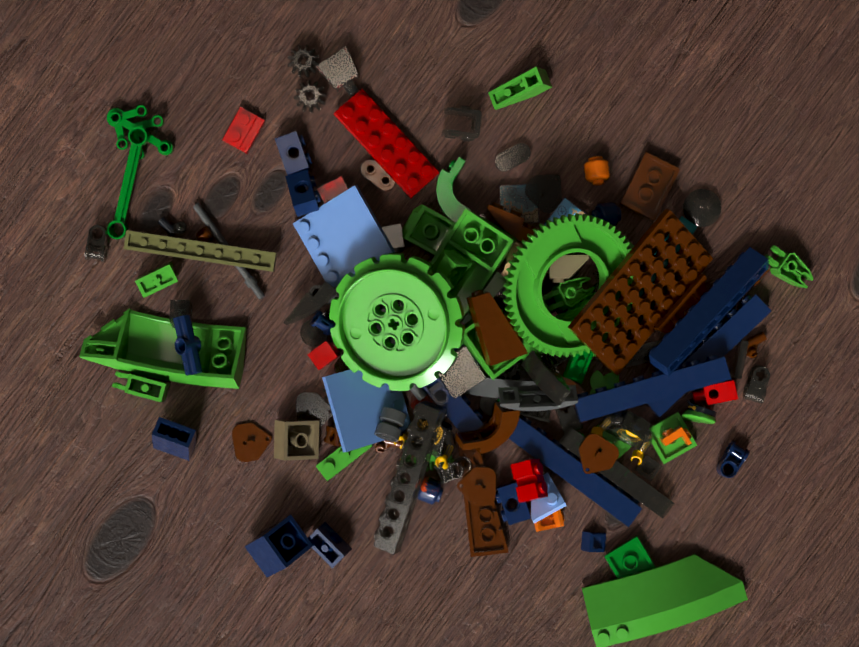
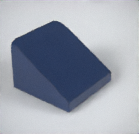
(593, 541)

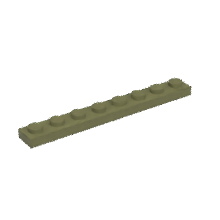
(200, 251)

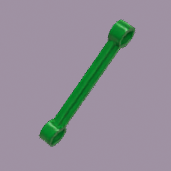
(128, 182)

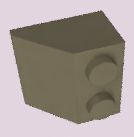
(565, 267)
(296, 439)

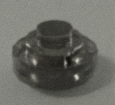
(312, 335)

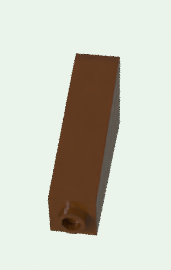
(493, 330)

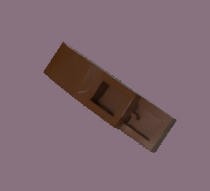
(511, 221)

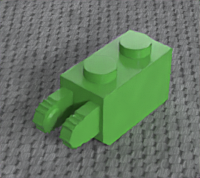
(143, 386)

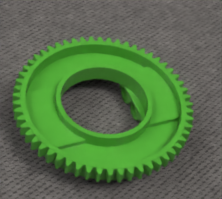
(530, 264)

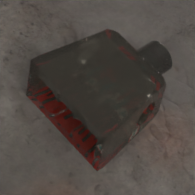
(340, 71)

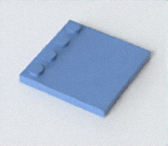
(342, 235)
(358, 408)

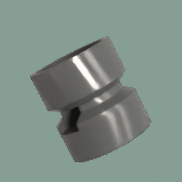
(390, 424)

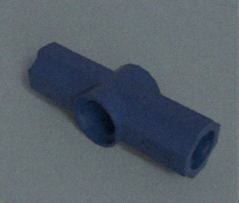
(187, 345)

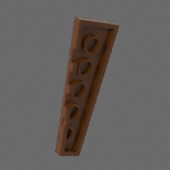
(482, 521)

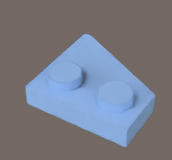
(546, 506)

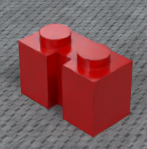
(324, 354)
(529, 480)

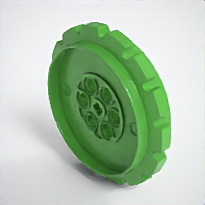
(424, 295)

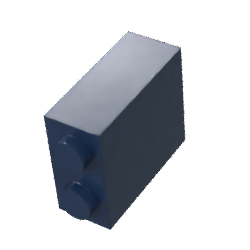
(174, 438)

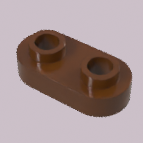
(377, 175)

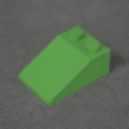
(473, 345)

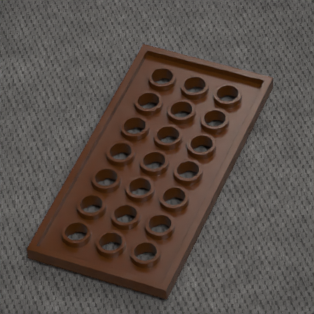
(630, 293)

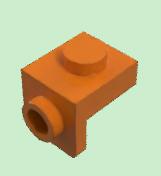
(673, 434)
(552, 521)

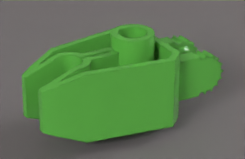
(789, 267)
(566, 294)

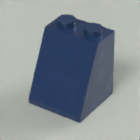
(279, 546)

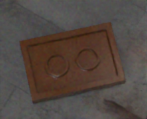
(649, 186)

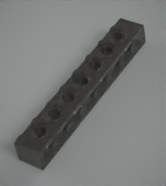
(383, 538)

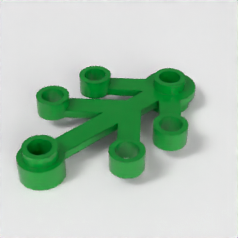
(123, 122)

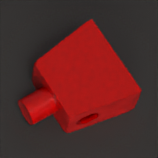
(725, 389)

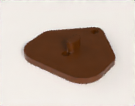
(255, 442)
(596, 460)
(473, 483)

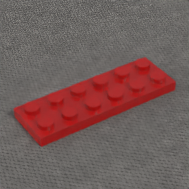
(386, 143)

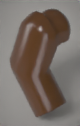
(753, 343)
(383, 445)

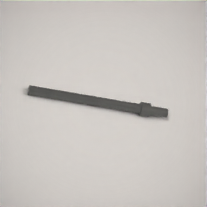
(250, 281)

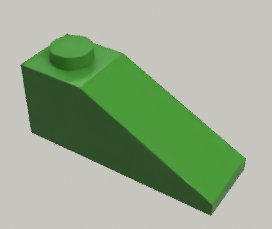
(520, 88)

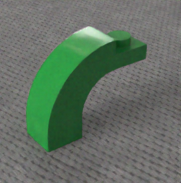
(447, 202)

